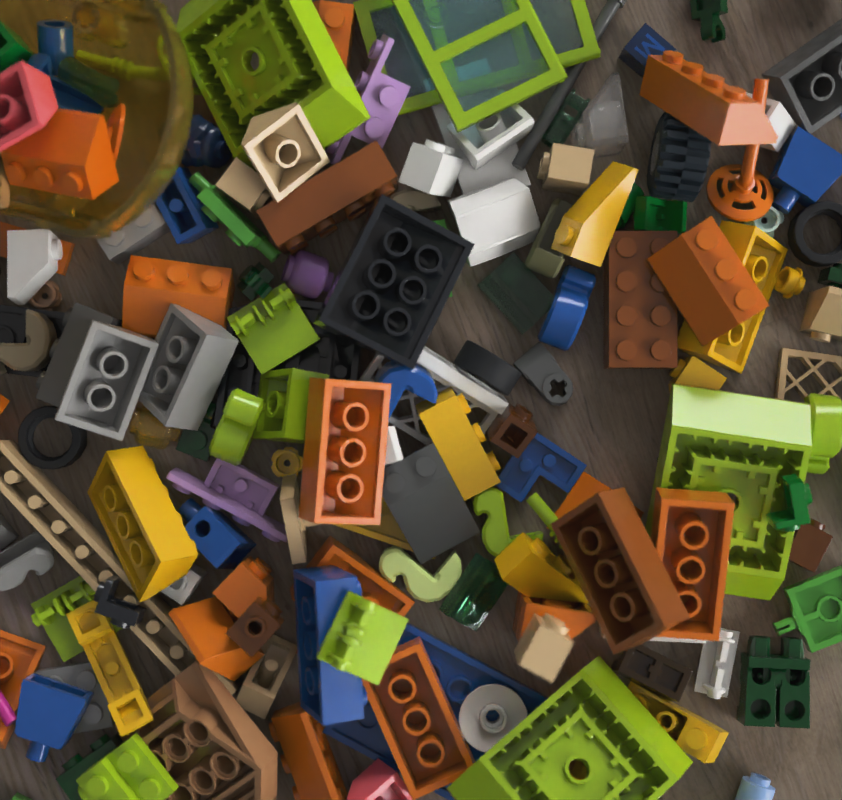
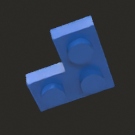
(538, 459)

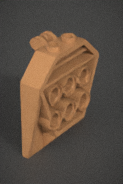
(208, 740)

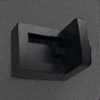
(119, 611)

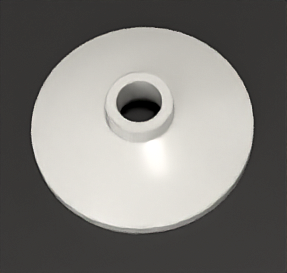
(472, 716)

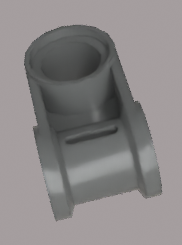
(540, 370)

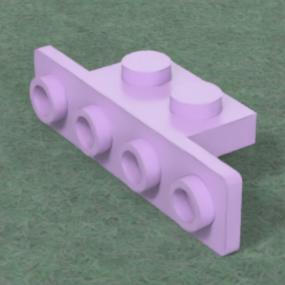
(382, 98)
(236, 491)

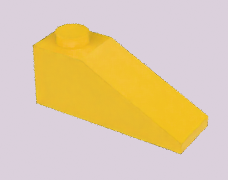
(592, 219)

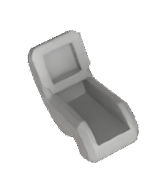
(27, 554)

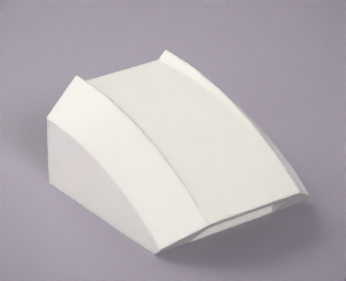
(496, 219)

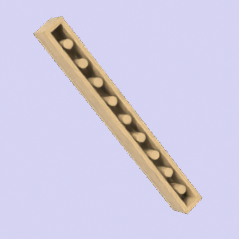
(90, 554)

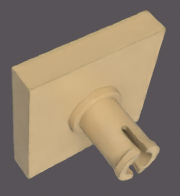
(295, 527)

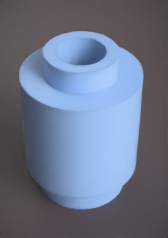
(755, 788)

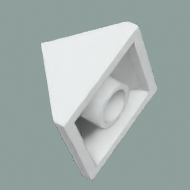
(493, 135)

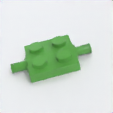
(240, 229)
(815, 610)

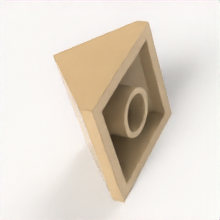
(283, 149)

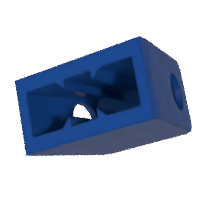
(803, 170)
(224, 544)
(49, 714)

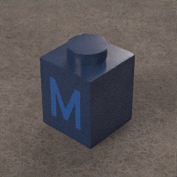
(643, 43)

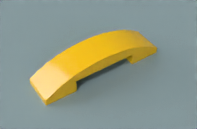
(111, 667)

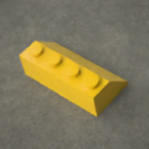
(763, 261)
(141, 521)

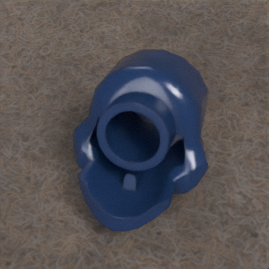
(205, 145)

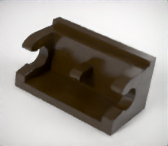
(653, 672)

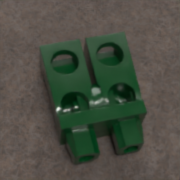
(774, 685)

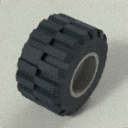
(677, 160)

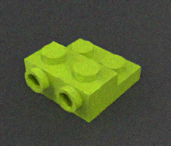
(127, 774)

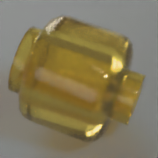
(150, 431)

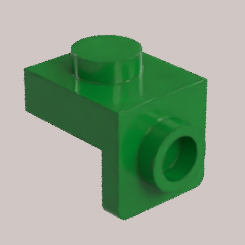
(659, 214)
(797, 498)

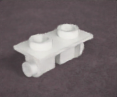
(717, 665)

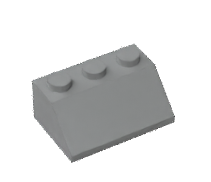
(186, 368)
(107, 380)

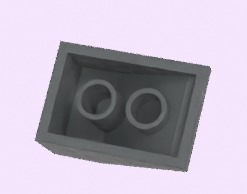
(427, 503)

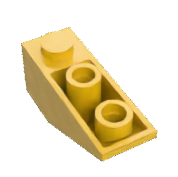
(538, 572)
(687, 729)

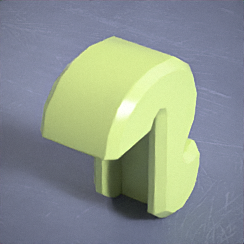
(417, 579)

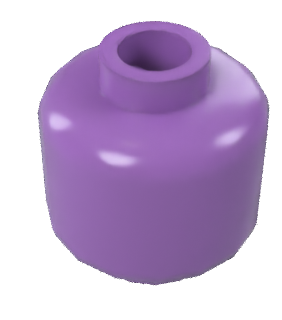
(307, 274)

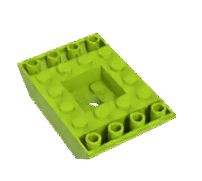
(294, 66)
(739, 448)
(584, 721)

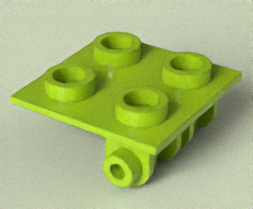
(273, 328)
(52, 612)
(362, 638)

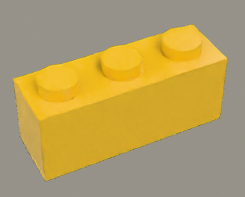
(459, 443)

